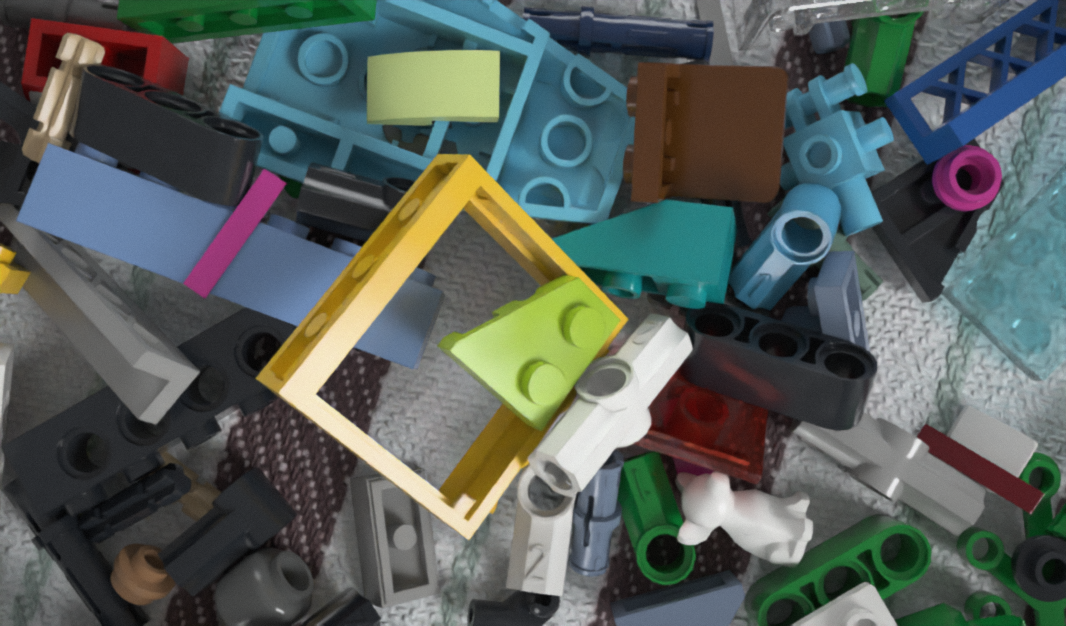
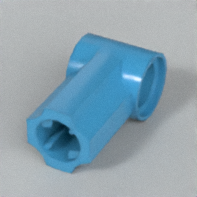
(784, 248)

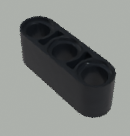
(165, 134)
(778, 366)

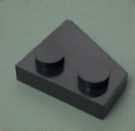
(921, 229)

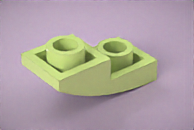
(433, 87)

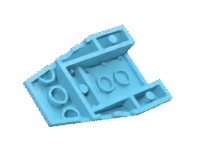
(556, 128)

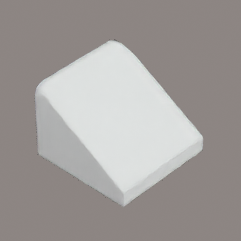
(992, 441)

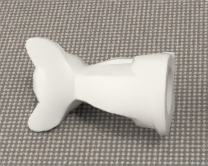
(754, 520)

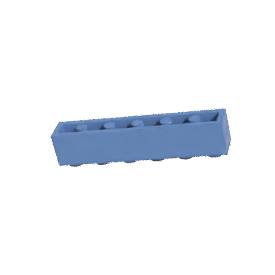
(168, 232)

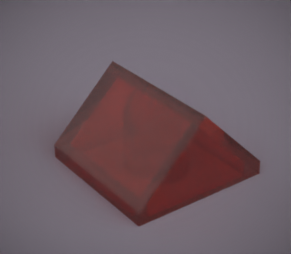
(707, 429)

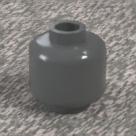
(265, 590)

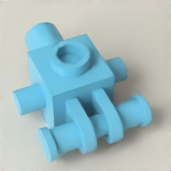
(837, 148)

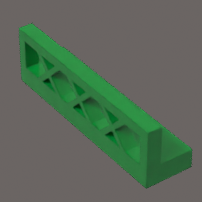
(214, 19)

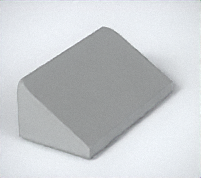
(393, 542)

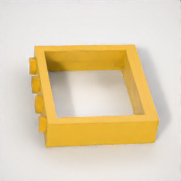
(364, 290)

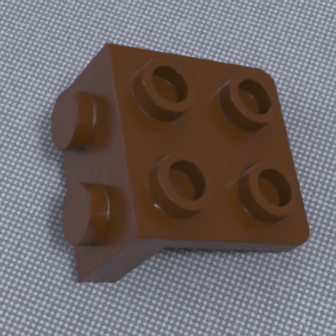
(706, 132)

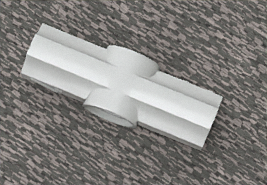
(610, 405)
(539, 540)

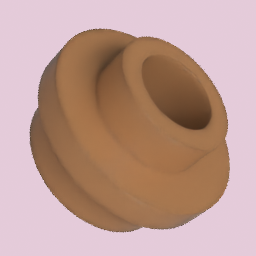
(140, 574)

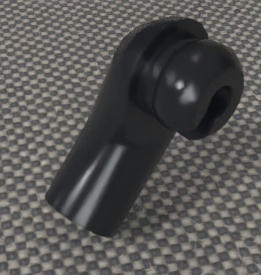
(517, 610)

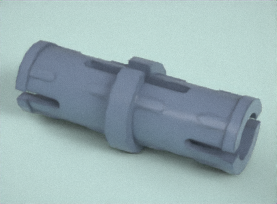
(595, 518)

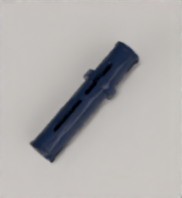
(627, 35)

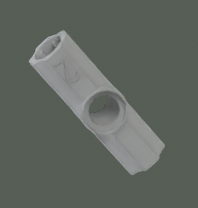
(899, 469)

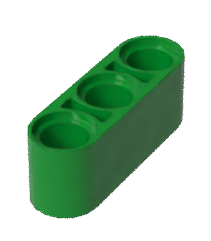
(857, 550)

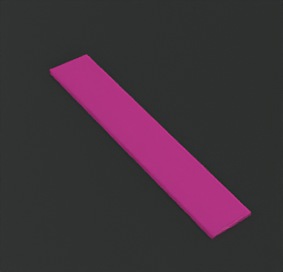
(234, 233)

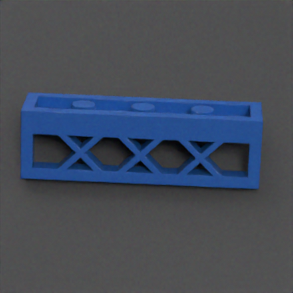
(1003, 95)

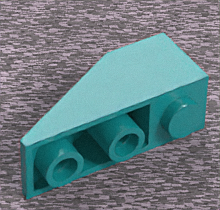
(659, 250)

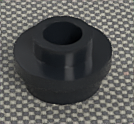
(1028, 564)

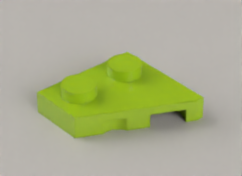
(535, 347)

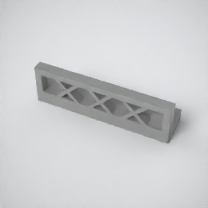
(101, 321)

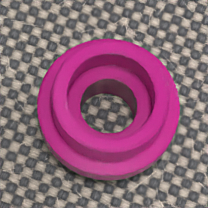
(985, 176)

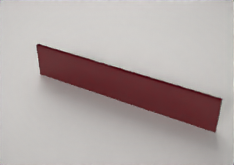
(981, 469)

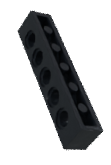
(54, 455)

